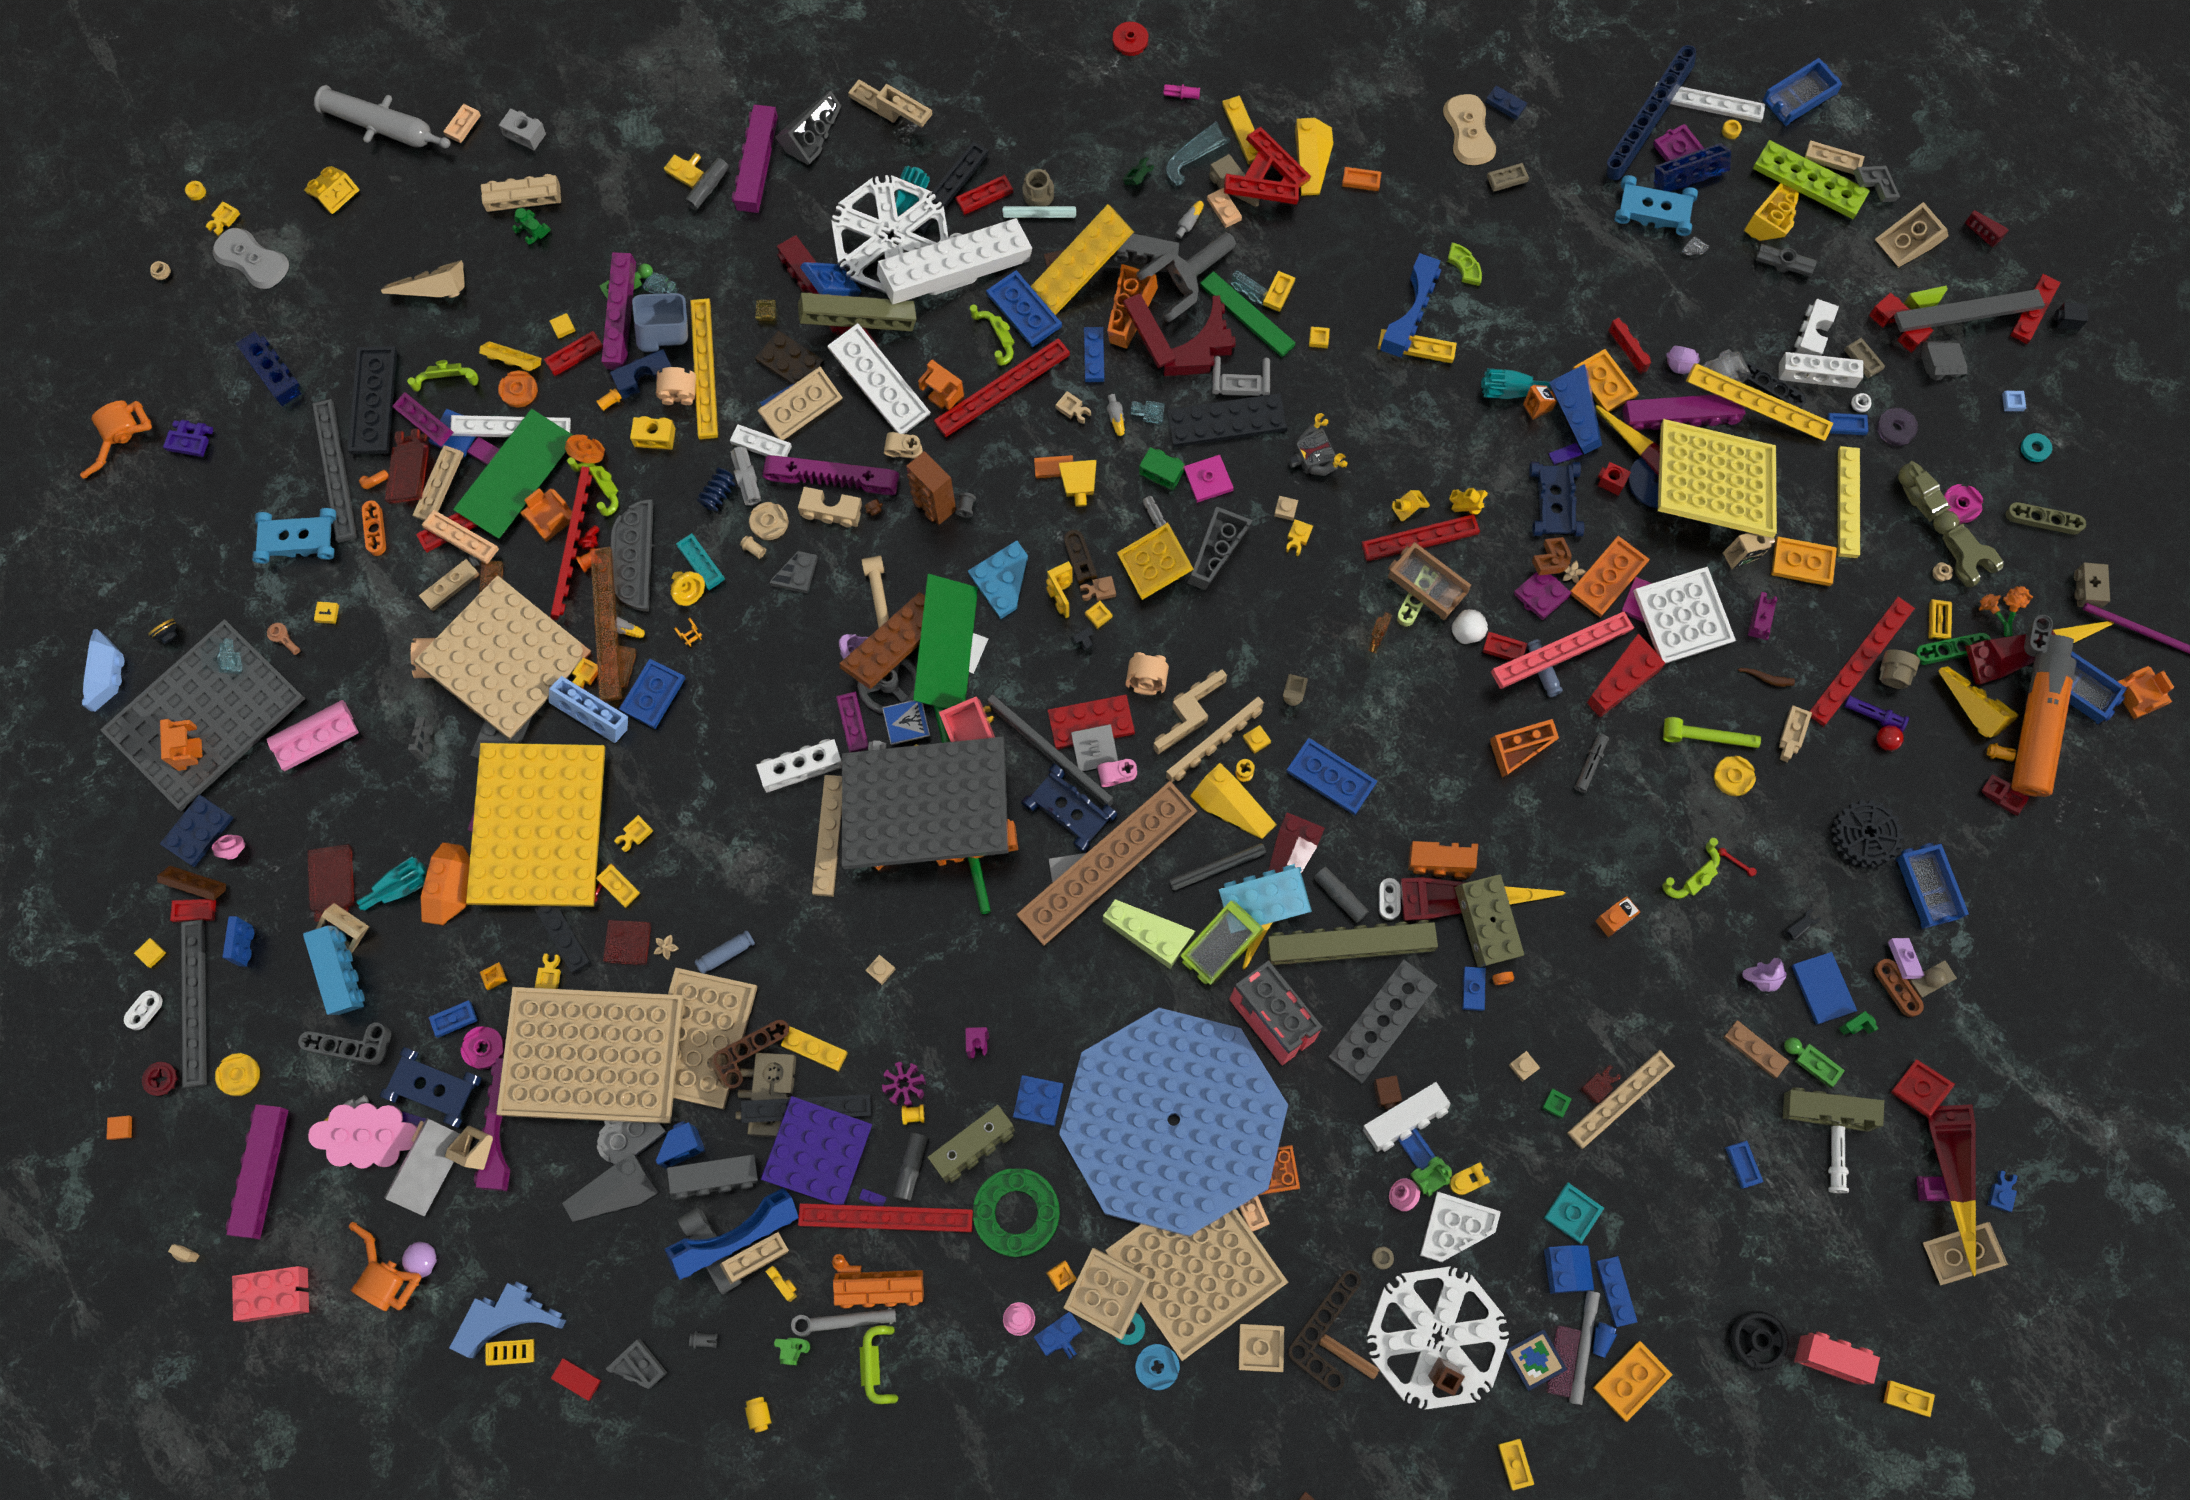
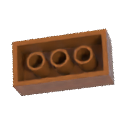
(931, 488)

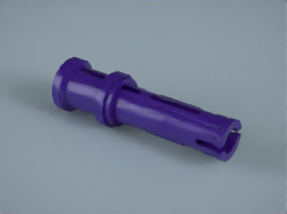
(1885, 717)

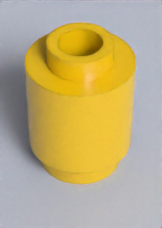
(757, 1414)

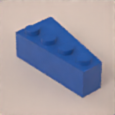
(1577, 403)

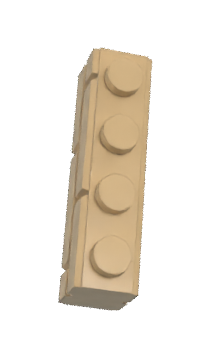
(521, 193)

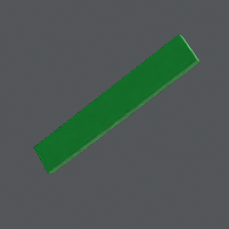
(1248, 314)

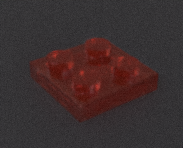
(627, 942)

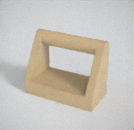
(346, 923)
(460, 1147)

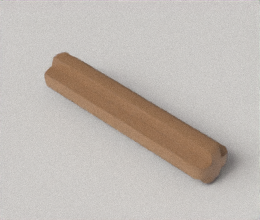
(1349, 1356)

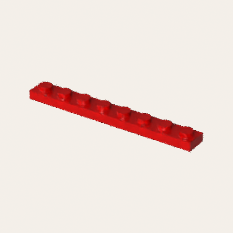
(1001, 387)
(569, 551)
(1861, 661)
(885, 1218)

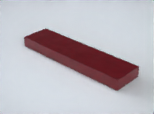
(1149, 330)

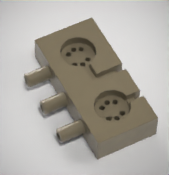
(771, 1080)

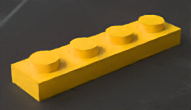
(1428, 348)

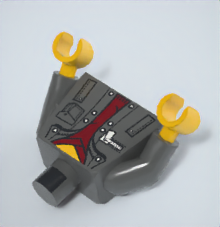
(1315, 452)

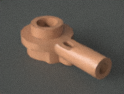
(278, 633)

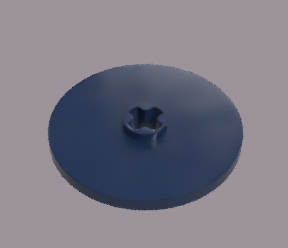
(1642, 483)

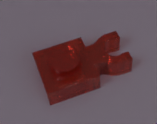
(1600, 1085)

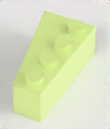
(1150, 932)

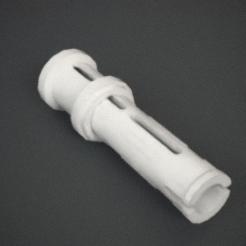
(1838, 1170)

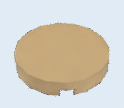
(768, 521)

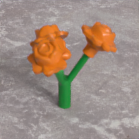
(2015, 598)

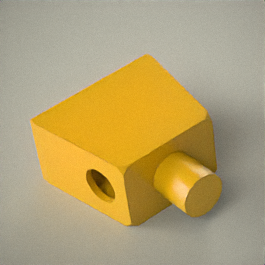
(1078, 480)

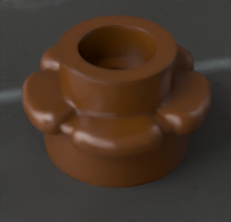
(873, 507)

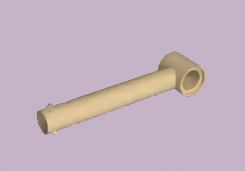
(873, 568)

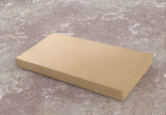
(800, 404)

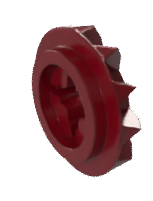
(153, 1072)

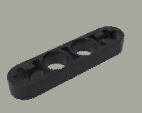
(1773, 382)

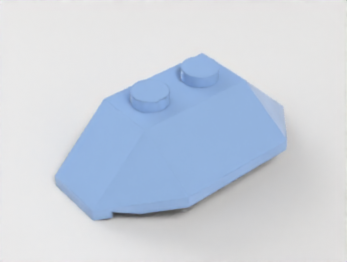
(101, 672)

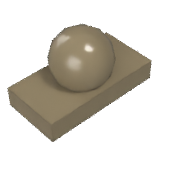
(1294, 689)
(1933, 979)

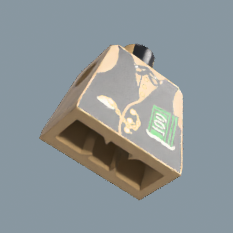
(1754, 546)

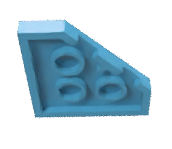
(1001, 578)

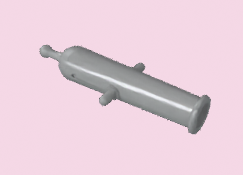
(376, 118)

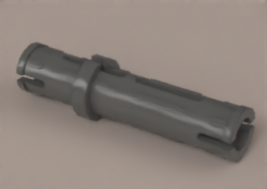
(1591, 762)

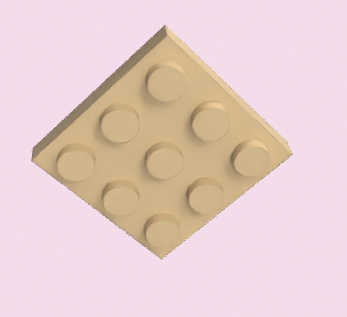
(1107, 1293)

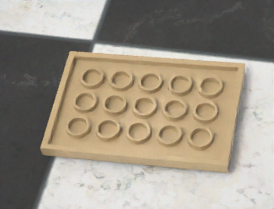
(712, 1019)

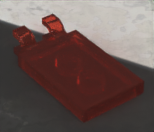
(407, 467)
(330, 878)

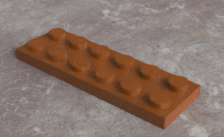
(887, 645)

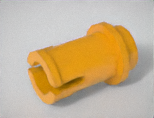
(609, 399)
(1996, 751)

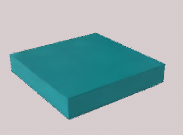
(1573, 1213)

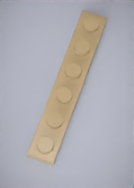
(1209, 745)
(828, 837)

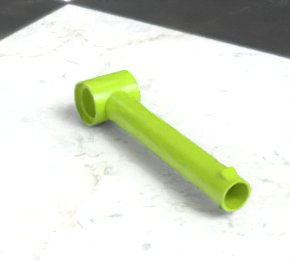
(1675, 730)

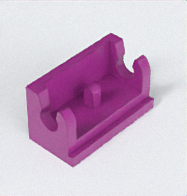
(1762, 616)
(976, 1038)
(1932, 1189)

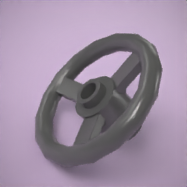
(889, 684)

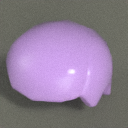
(419, 1258)

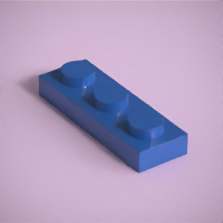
(1094, 354)
(1616, 1291)

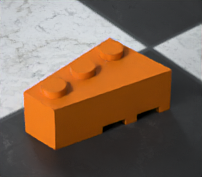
(1520, 745)

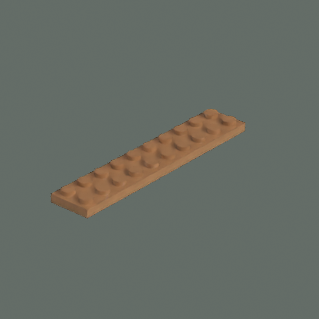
(1106, 863)

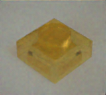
(765, 310)

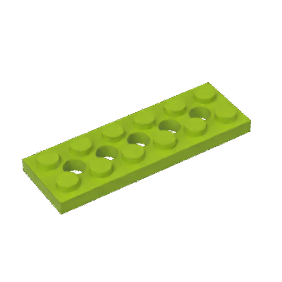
(1813, 189)

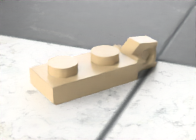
(1794, 732)

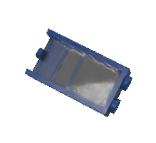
(1802, 91)
(2094, 691)
(1932, 885)

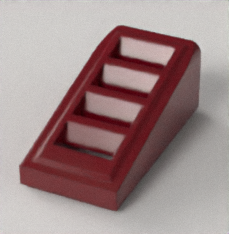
(1986, 228)

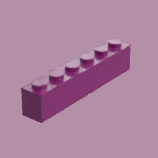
(755, 158)
(618, 310)
(1688, 410)
(257, 1172)

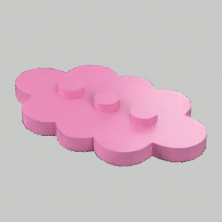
(363, 1135)

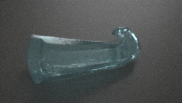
(1200, 145)

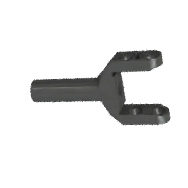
(1185, 271)

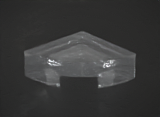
(1695, 246)

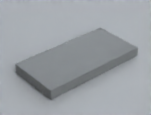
(423, 1168)

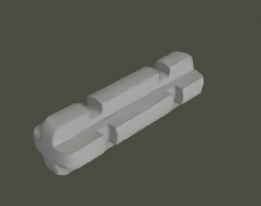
(1154, 511)

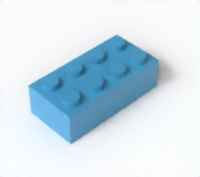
(334, 970)

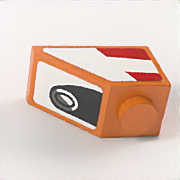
(1539, 401)
(1617, 916)

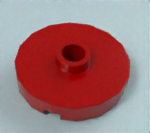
(1127, 45)

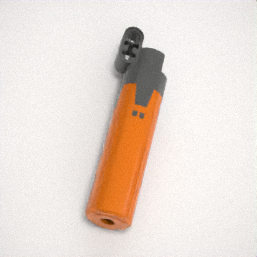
(2044, 710)

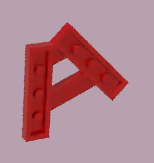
(1253, 182)

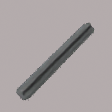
(1217, 866)

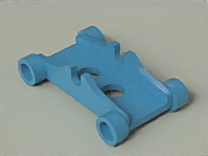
(1634, 209)
(317, 541)

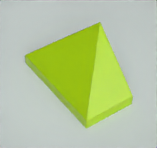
(1925, 298)

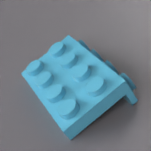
(1271, 896)

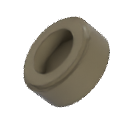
(1382, 1258)

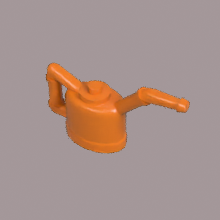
(116, 426)
(382, 1281)

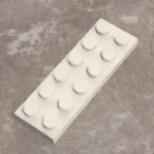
(878, 379)

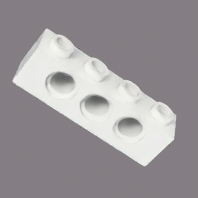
(1820, 370)
(792, 774)

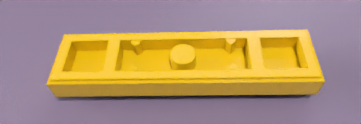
(1241, 125)

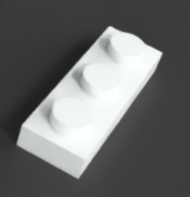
(759, 442)

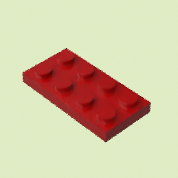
(1091, 715)

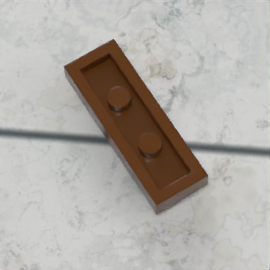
(191, 883)

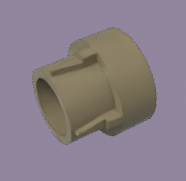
(1038, 188)
(1898, 668)

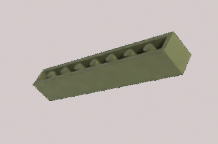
(1352, 943)

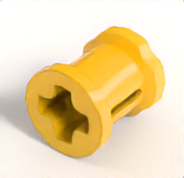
(1241, 765)
(913, 1114)

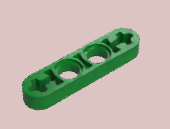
(1950, 645)

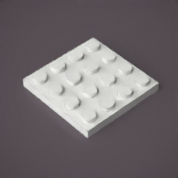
(1684, 615)

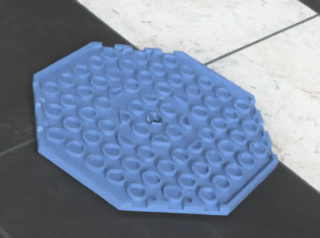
(1183, 1172)

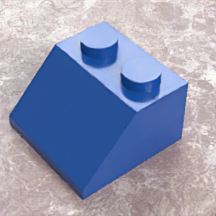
(680, 1145)
(1568, 1269)

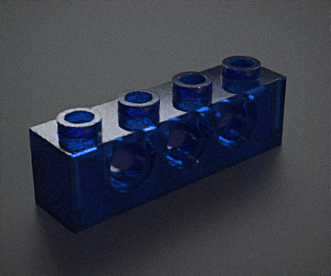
(1692, 168)
(254, 345)

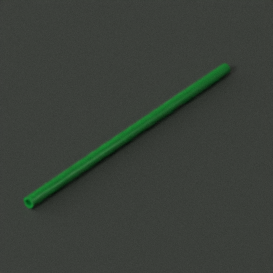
(974, 863)

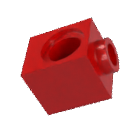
(1616, 471)

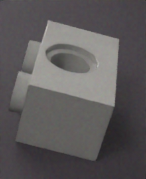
(522, 129)

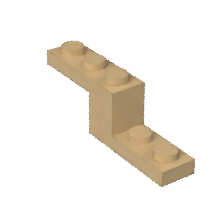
(890, 103)
(1189, 711)

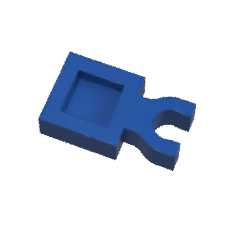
(2001, 1194)

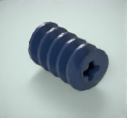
(716, 489)

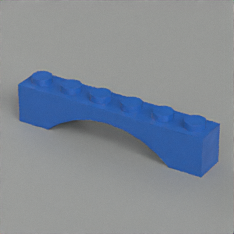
(1398, 333)
(692, 1255)

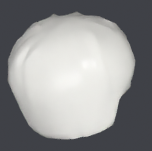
(1469, 627)

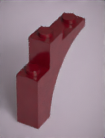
(1199, 352)

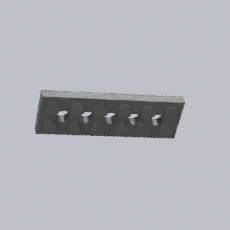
(1386, 1035)

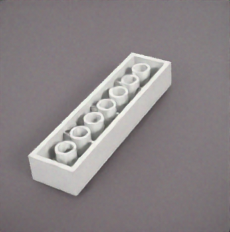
(954, 261)

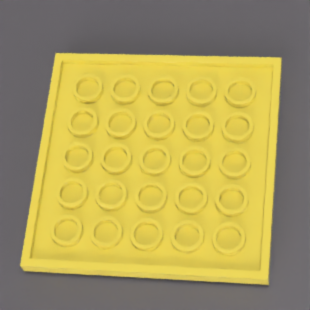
(1717, 478)

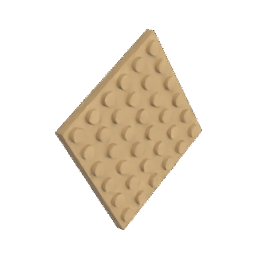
(502, 657)
(1200, 1279)

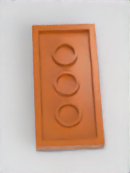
(1609, 576)

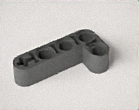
(343, 1045)
(698, 1227)

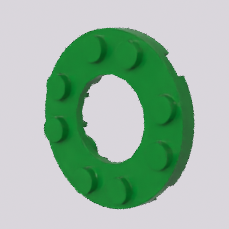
(984, 1212)

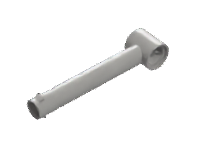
(844, 1321)

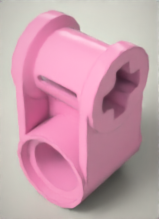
(1114, 772)

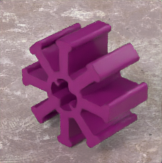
(902, 1078)

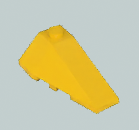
(1228, 799)

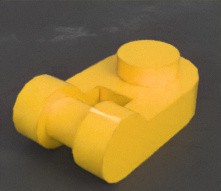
(1461, 1183)

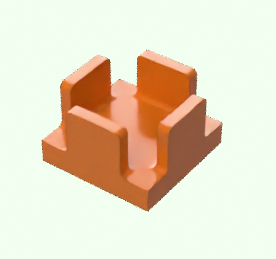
(946, 386)
(547, 513)
(2146, 691)
(175, 746)

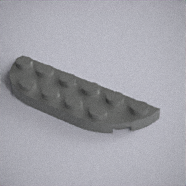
(632, 555)

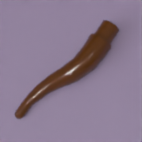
(1773, 680)

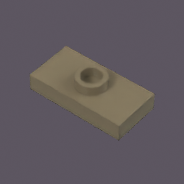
(1507, 177)
(1861, 351)

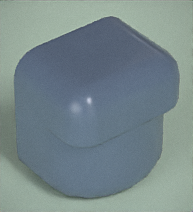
(659, 320)

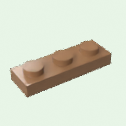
(1756, 1049)

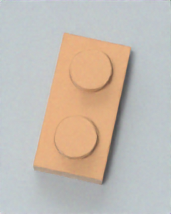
(462, 123)
(1224, 208)

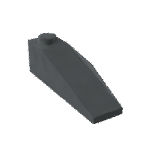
(808, 131)
(617, 1188)

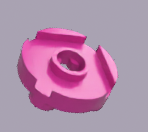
(1972, 498)
(472, 1043)

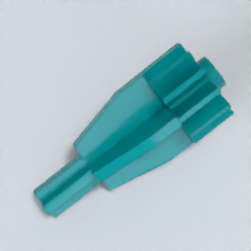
(904, 199)
(1508, 384)
(396, 883)

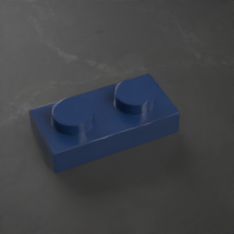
(1506, 102)

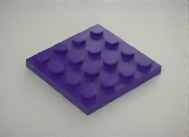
(816, 1151)

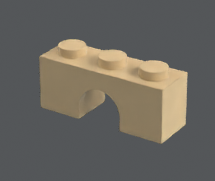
(846, 512)

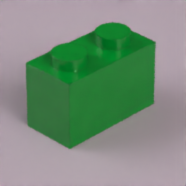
(1161, 468)

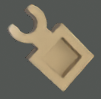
(1071, 406)

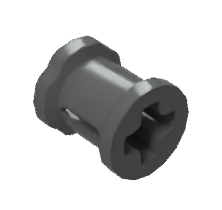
(965, 505)

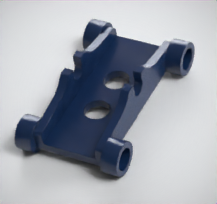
(1563, 478)
(1054, 788)
(450, 1103)

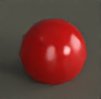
(1890, 738)

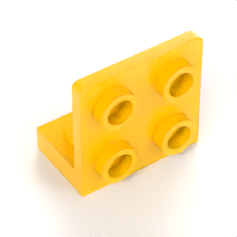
(332, 188)
(1059, 579)

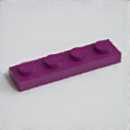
(423, 419)

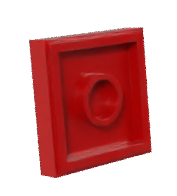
(1923, 1088)

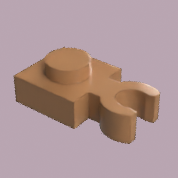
(1102, 588)

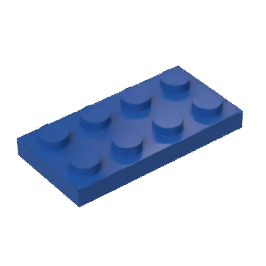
(1024, 308)
(1331, 776)

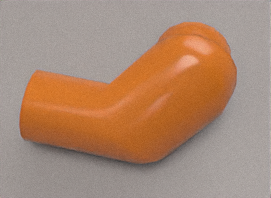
(369, 482)
(842, 1266)

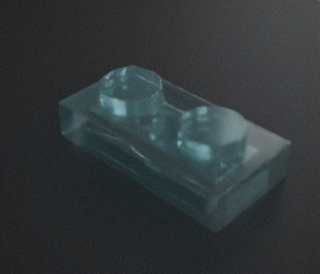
(1249, 287)

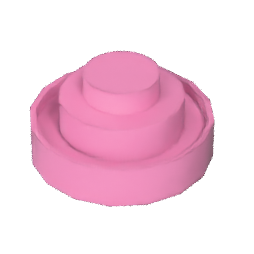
(228, 846)
(1404, 1194)
(1019, 1319)

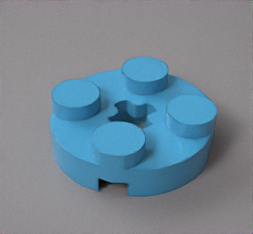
(1146, 1360)

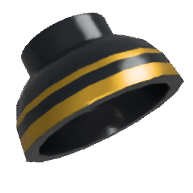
(165, 631)

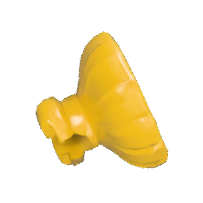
(687, 587)

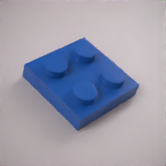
(238, 941)
(1038, 1100)

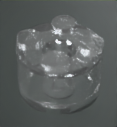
(1730, 365)

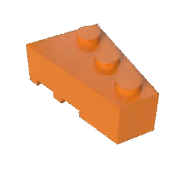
(1442, 860)

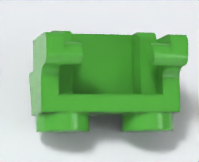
(1432, 1177)
(790, 1349)

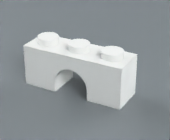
(1820, 316)

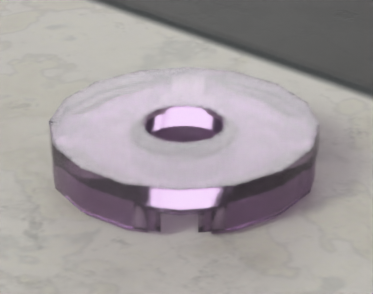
(1904, 419)

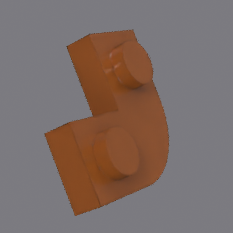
(1555, 560)

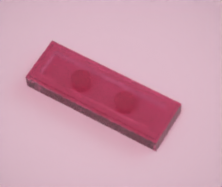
(1567, 1346)

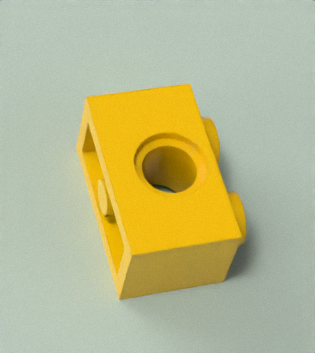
(661, 439)

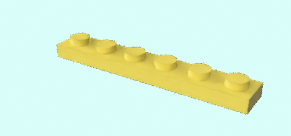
(1848, 502)

